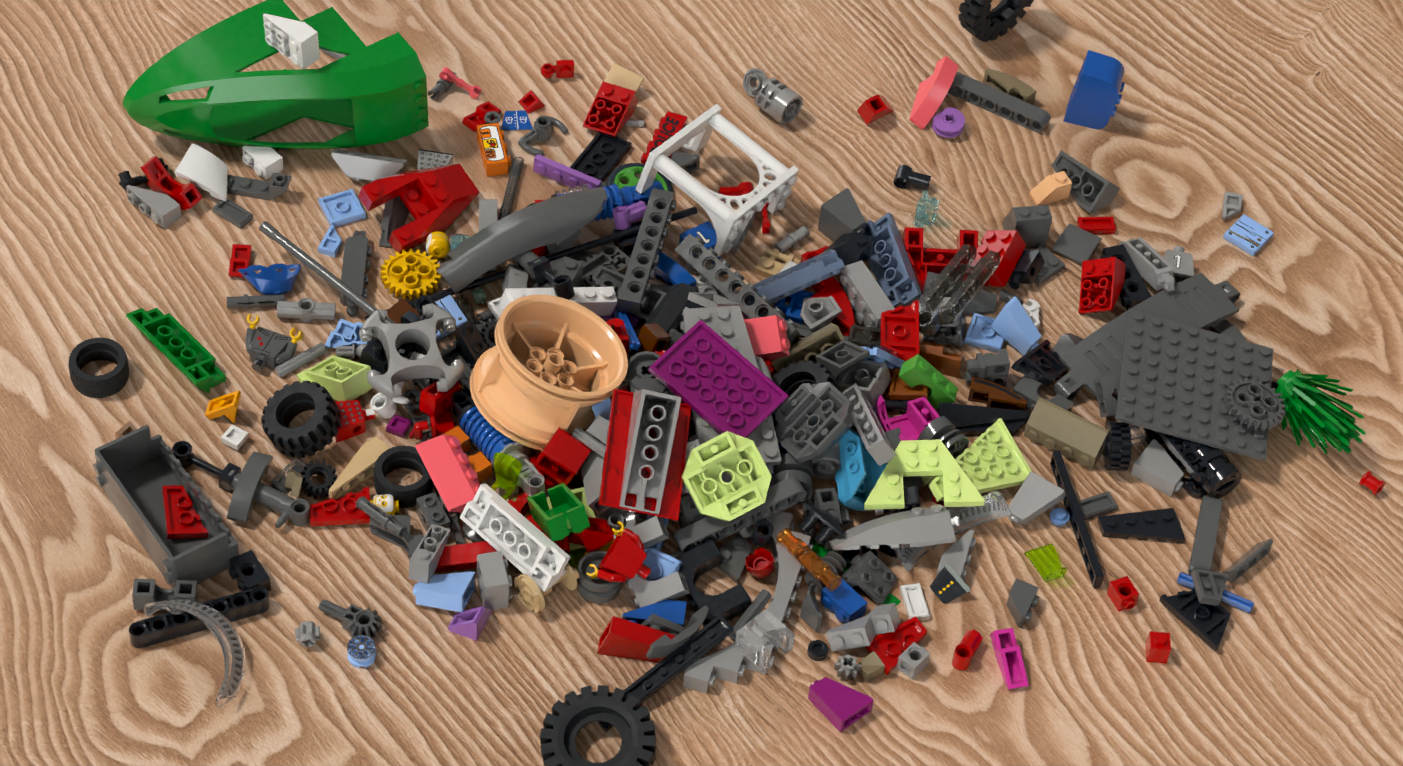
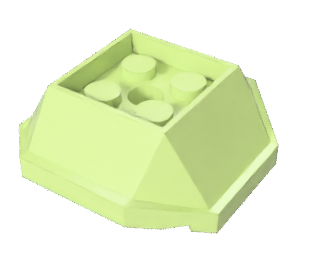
(746, 469)

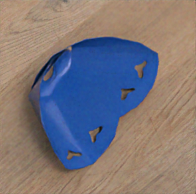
(272, 281)

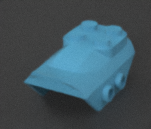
(857, 472)

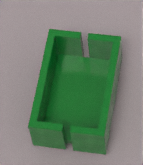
(566, 515)

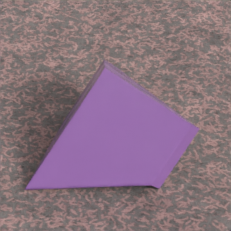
(470, 622)

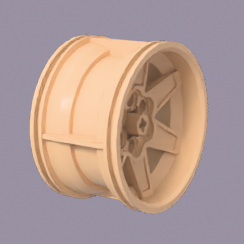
(546, 369)

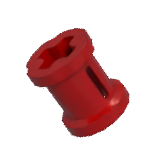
(1372, 483)

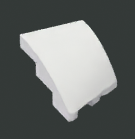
(204, 171)

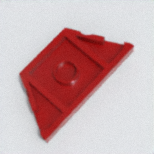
(900, 331)

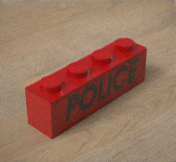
(667, 128)

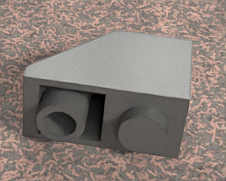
(1021, 600)

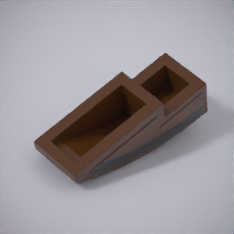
(995, 395)

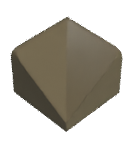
(871, 667)

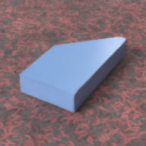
(331, 243)

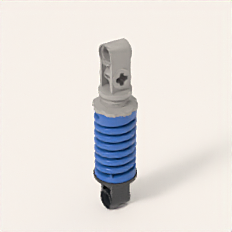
(490, 441)

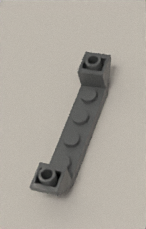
(258, 188)

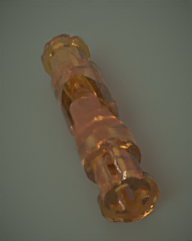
(815, 566)

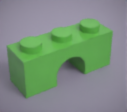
(920, 372)

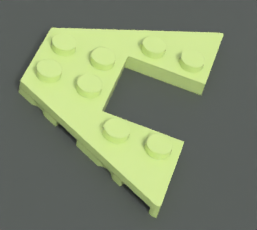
(922, 459)

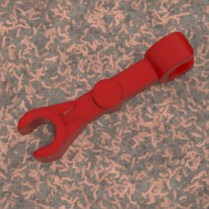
(765, 223)

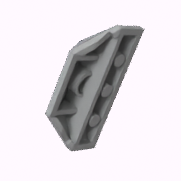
(366, 166)

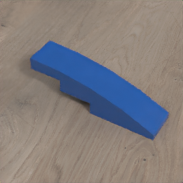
(672, 272)

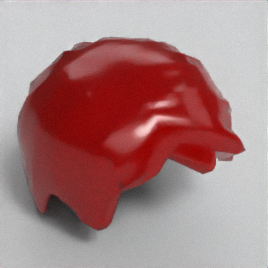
(760, 563)

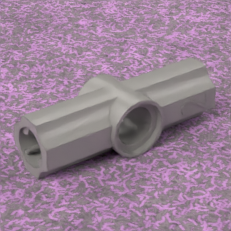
(306, 310)

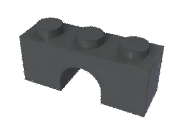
(1029, 390)
(147, 591)

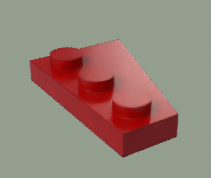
(339, 511)
(180, 515)
(891, 645)

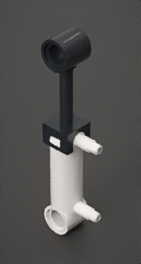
(382, 404)

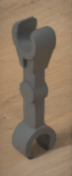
(456, 528)

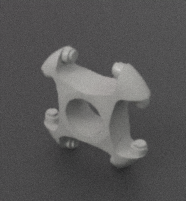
(421, 333)

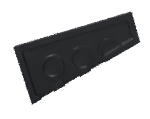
(1151, 524)

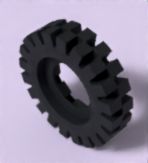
(988, 24)
(614, 708)

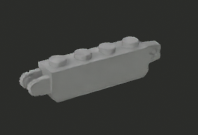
(1150, 264)

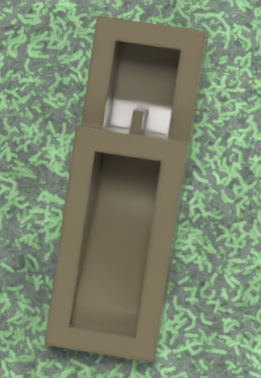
(1009, 85)

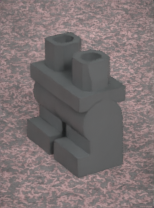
(989, 367)

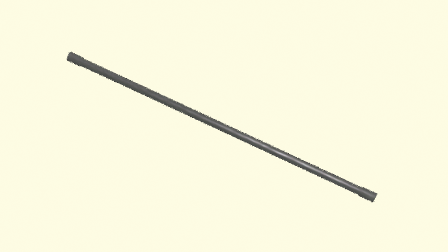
(274, 234)

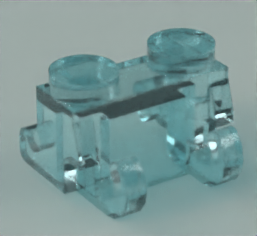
(925, 210)

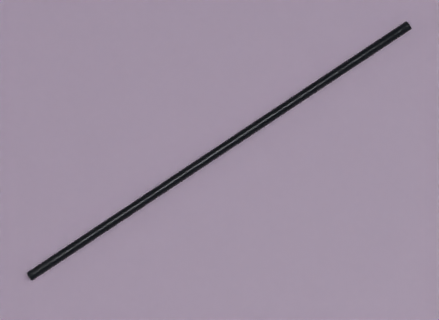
(568, 252)

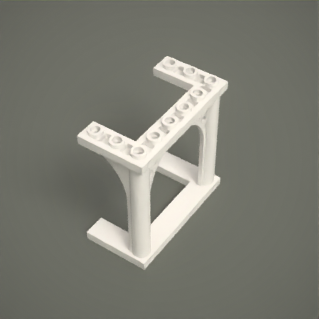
(723, 216)

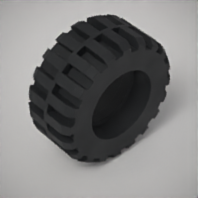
(803, 372)
(314, 433)

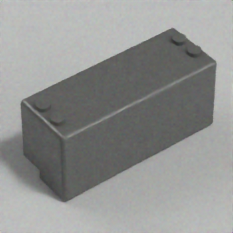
(132, 477)

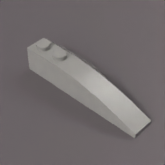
(912, 527)

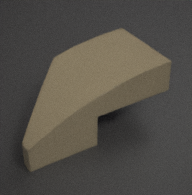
(293, 482)

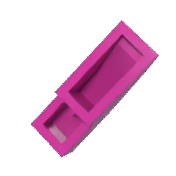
(1009, 658)

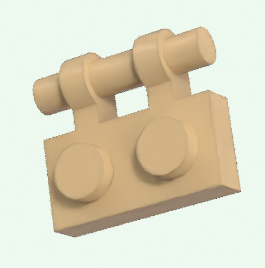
(769, 266)

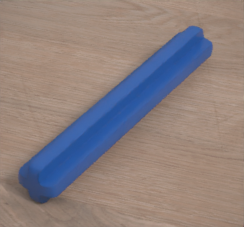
(1228, 597)

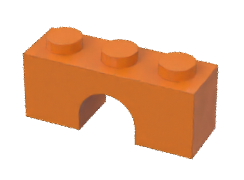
(478, 462)

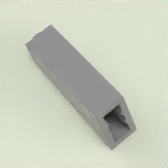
(592, 477)

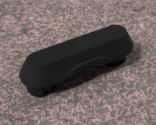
(126, 179)

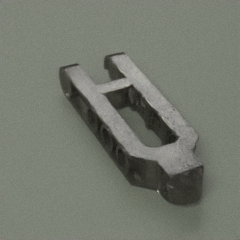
(971, 282)

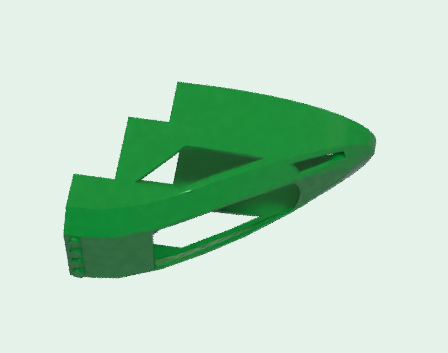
(372, 89)

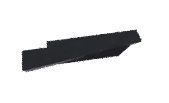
(977, 419)

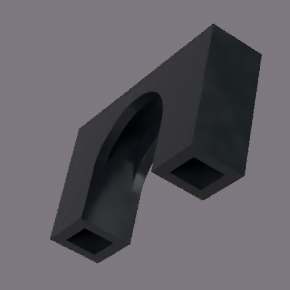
(696, 563)

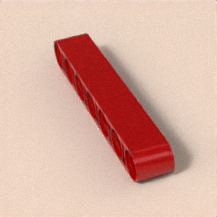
(465, 555)

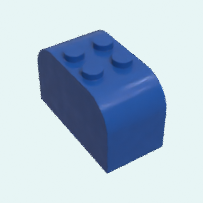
(1095, 91)

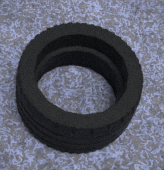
(100, 385)
(397, 458)

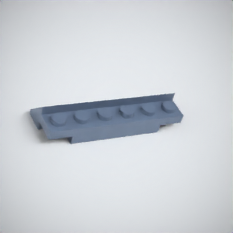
(891, 262)
(799, 277)

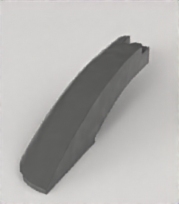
(519, 232)

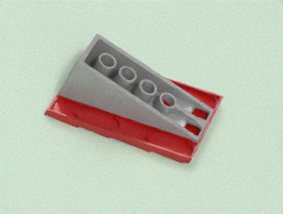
(645, 453)

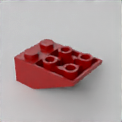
(611, 109)
(1101, 284)

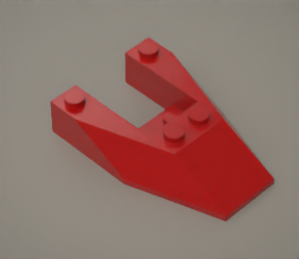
(431, 195)

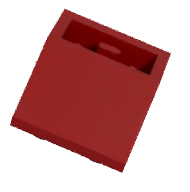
(562, 456)

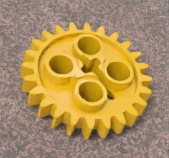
(410, 274)

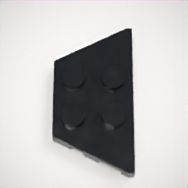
(1041, 364)
(1203, 619)

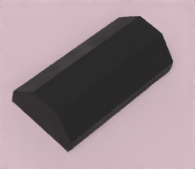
(669, 311)

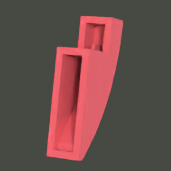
(932, 92)

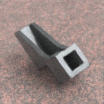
(408, 542)

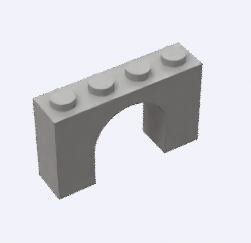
(668, 587)

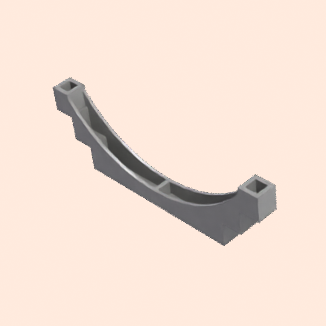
(730, 662)

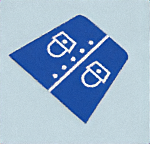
(516, 121)

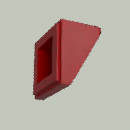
(531, 102)

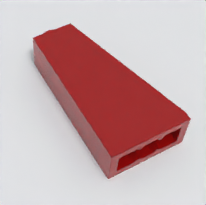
(628, 640)

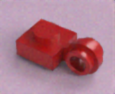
(563, 69)

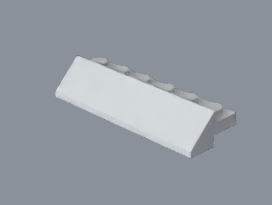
(515, 537)

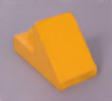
(224, 405)

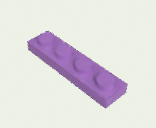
(563, 173)

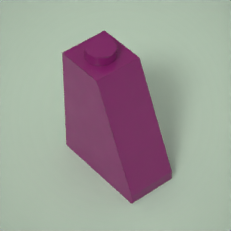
(839, 703)

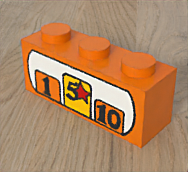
(493, 149)

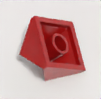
(594, 536)

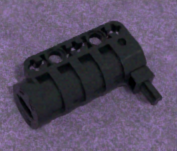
(1204, 463)

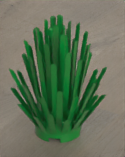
(1315, 412)

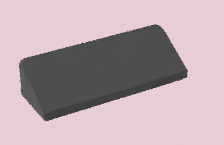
(1248, 560)

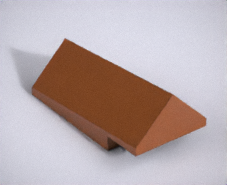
(944, 362)

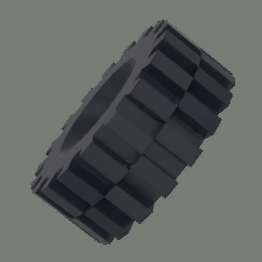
(1117, 447)

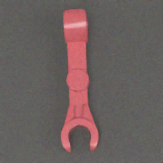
(448, 75)

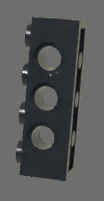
(1134, 289)

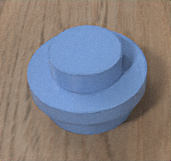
(1059, 516)

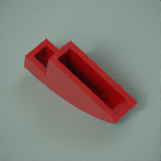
(832, 287)

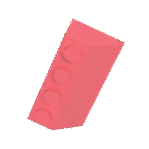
(449, 471)

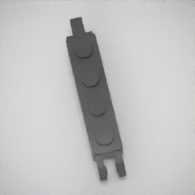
(355, 267)

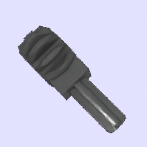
(354, 618)

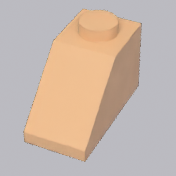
(1051, 189)

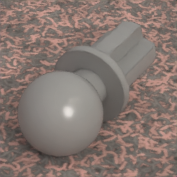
(349, 351)

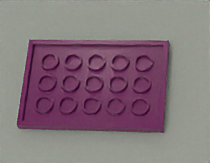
(718, 382)

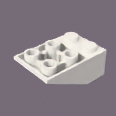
(292, 39)

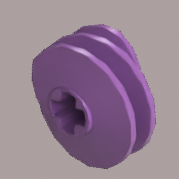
(948, 123)

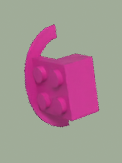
(912, 423)

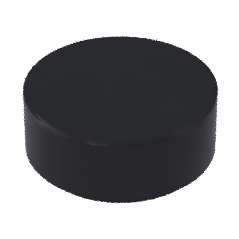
(817, 650)

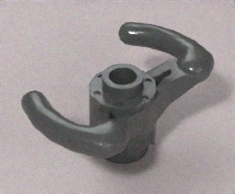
(541, 132)

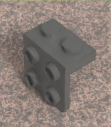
(871, 576)

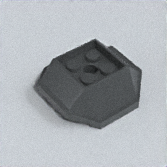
(813, 420)

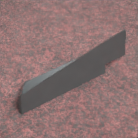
(393, 217)

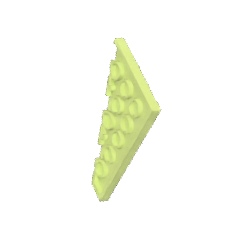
(990, 462)

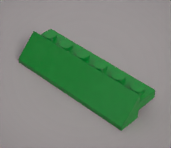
(179, 347)

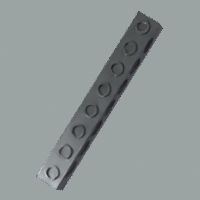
(687, 250)
(645, 252)

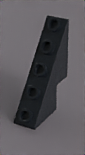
(470, 343)

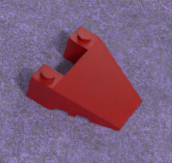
(932, 259)

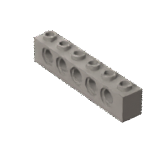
(869, 426)

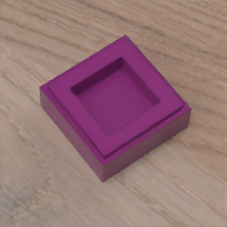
(398, 426)

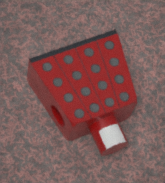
(352, 419)

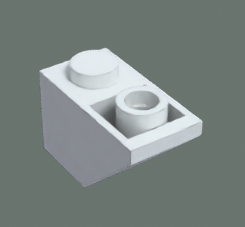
(263, 160)

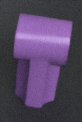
(626, 215)

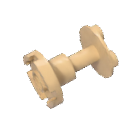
(533, 596)

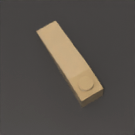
(359, 468)

